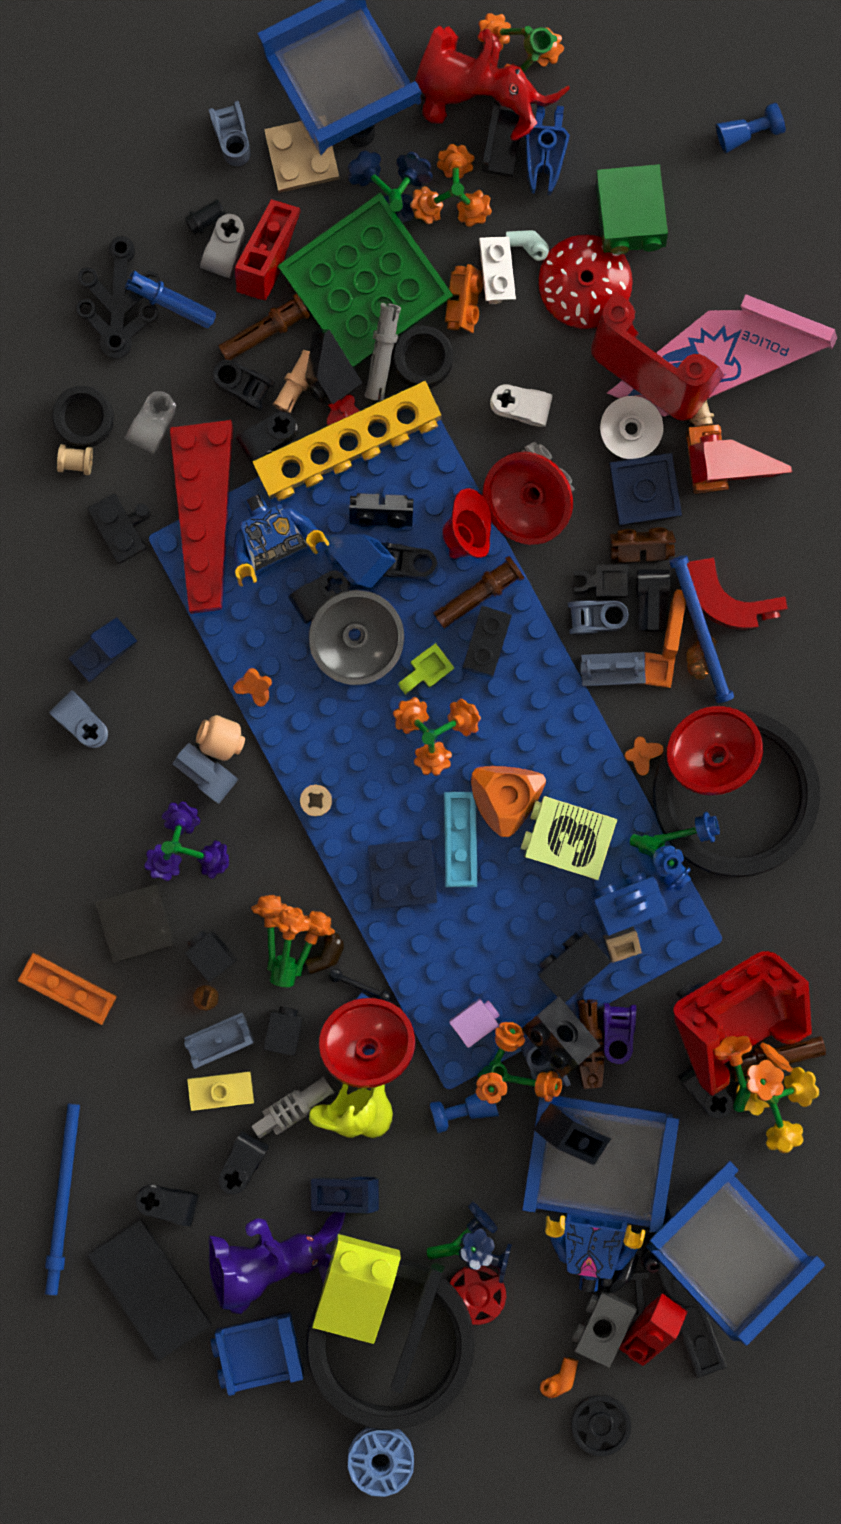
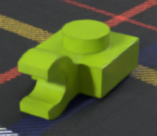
(429, 667)

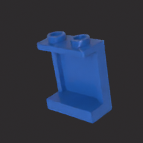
(257, 1353)

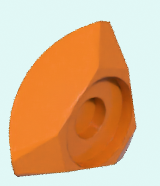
(506, 796)

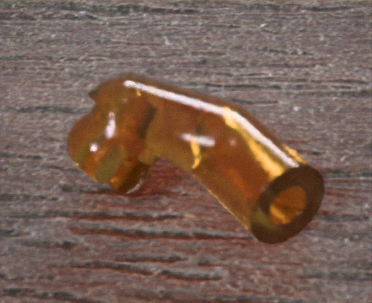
(696, 661)

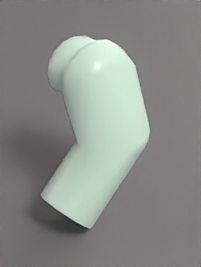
(530, 241)

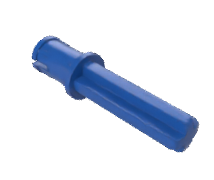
(170, 299)

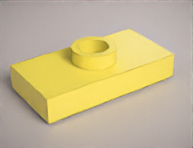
(220, 1090)

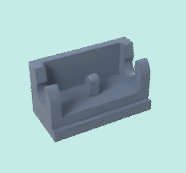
(218, 1040)

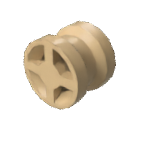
(320, 800)

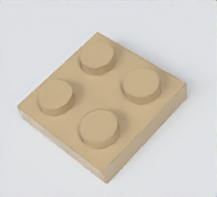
(297, 159)

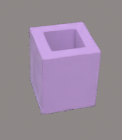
(475, 1021)

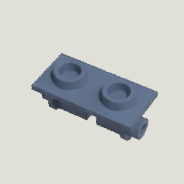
(613, 669)

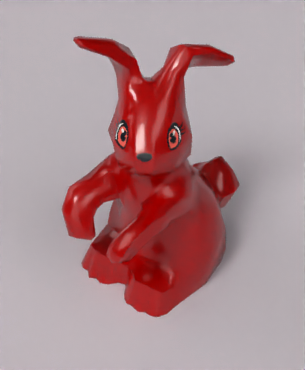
(456, 77)

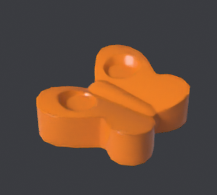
(254, 685)
(642, 754)

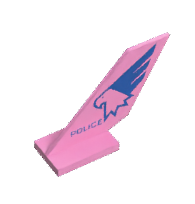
(744, 343)

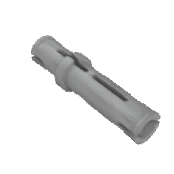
(384, 337)

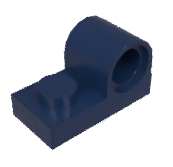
(345, 1195)

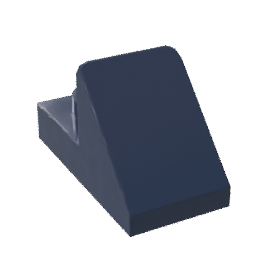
(103, 649)

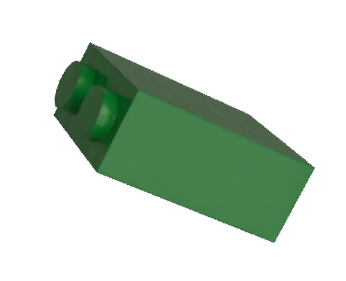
(631, 209)

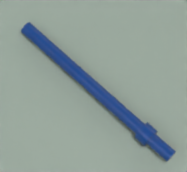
(55, 1261)

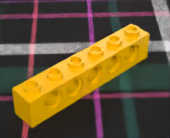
(415, 399)

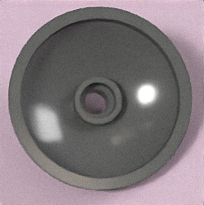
(368, 655)

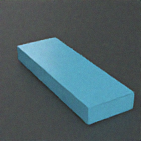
(460, 839)

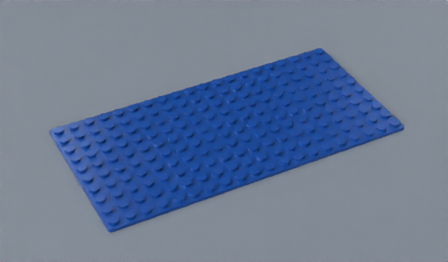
(345, 739)

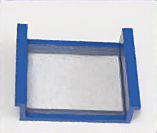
(337, 70)
(628, 1178)
(733, 1257)

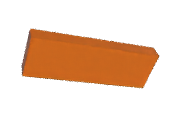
(67, 988)

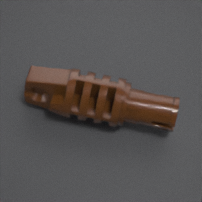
(592, 1068)

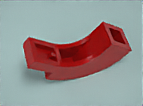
(724, 609)

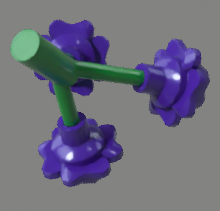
(164, 862)

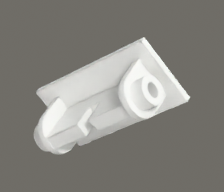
(497, 269)

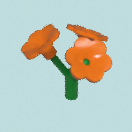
(763, 1078)

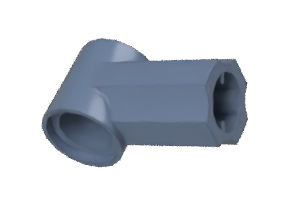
(210, 776)

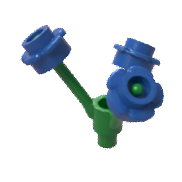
(667, 858)

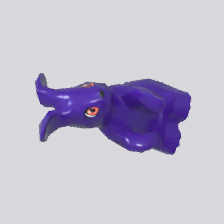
(245, 1272)

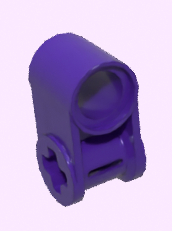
(618, 1030)

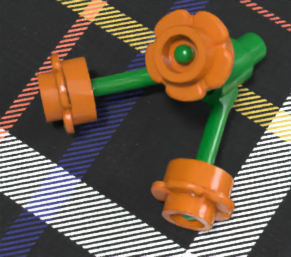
(493, 1077)

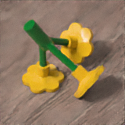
(799, 1088)

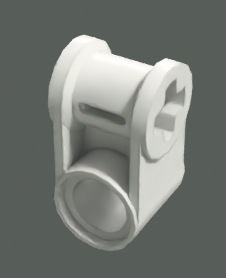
(528, 405)

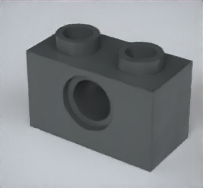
(597, 1346)

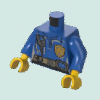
(271, 538)

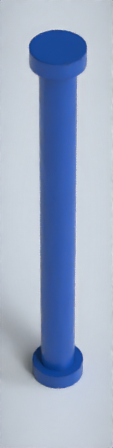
(701, 628)

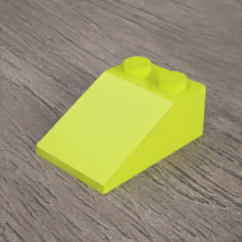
(356, 1288)

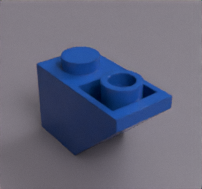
(360, 556)

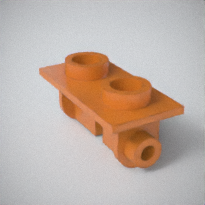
(466, 284)

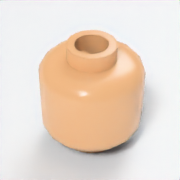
(220, 738)

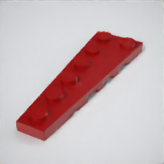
(202, 488)

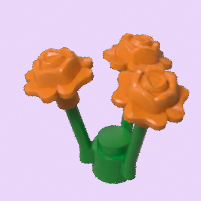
(539, 43)
(290, 922)

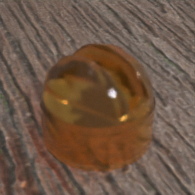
(212, 999)

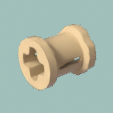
(74, 459)

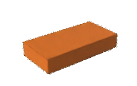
(674, 625)

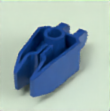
(547, 144)

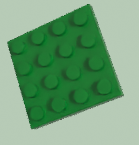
(358, 267)

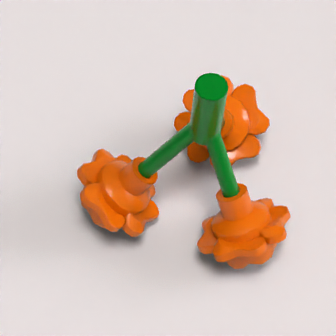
(473, 207)
(433, 756)

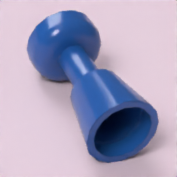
(737, 132)
(473, 1107)

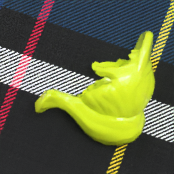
(355, 1113)

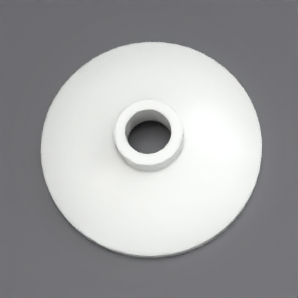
(636, 411)

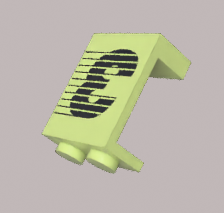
(569, 837)

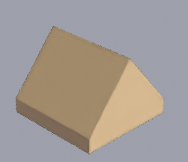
(622, 944)

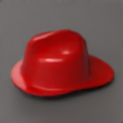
(469, 526)

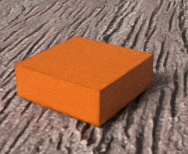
(658, 670)

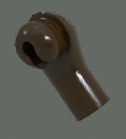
(330, 955)

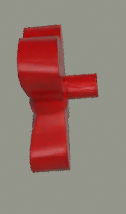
(341, 409)

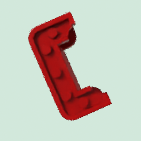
(673, 389)
(749, 1000)

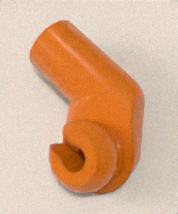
(562, 1381)

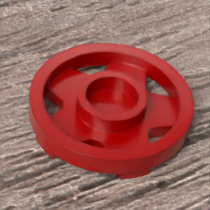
(479, 1293)

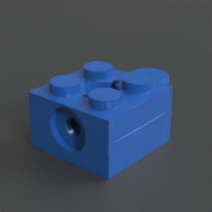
(628, 904)

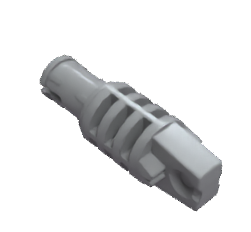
(292, 1108)

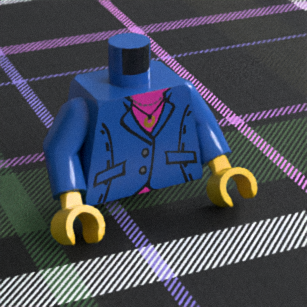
(593, 1246)

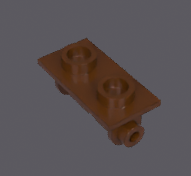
(654, 542)

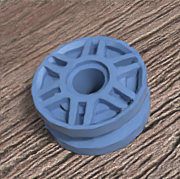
(380, 1479)

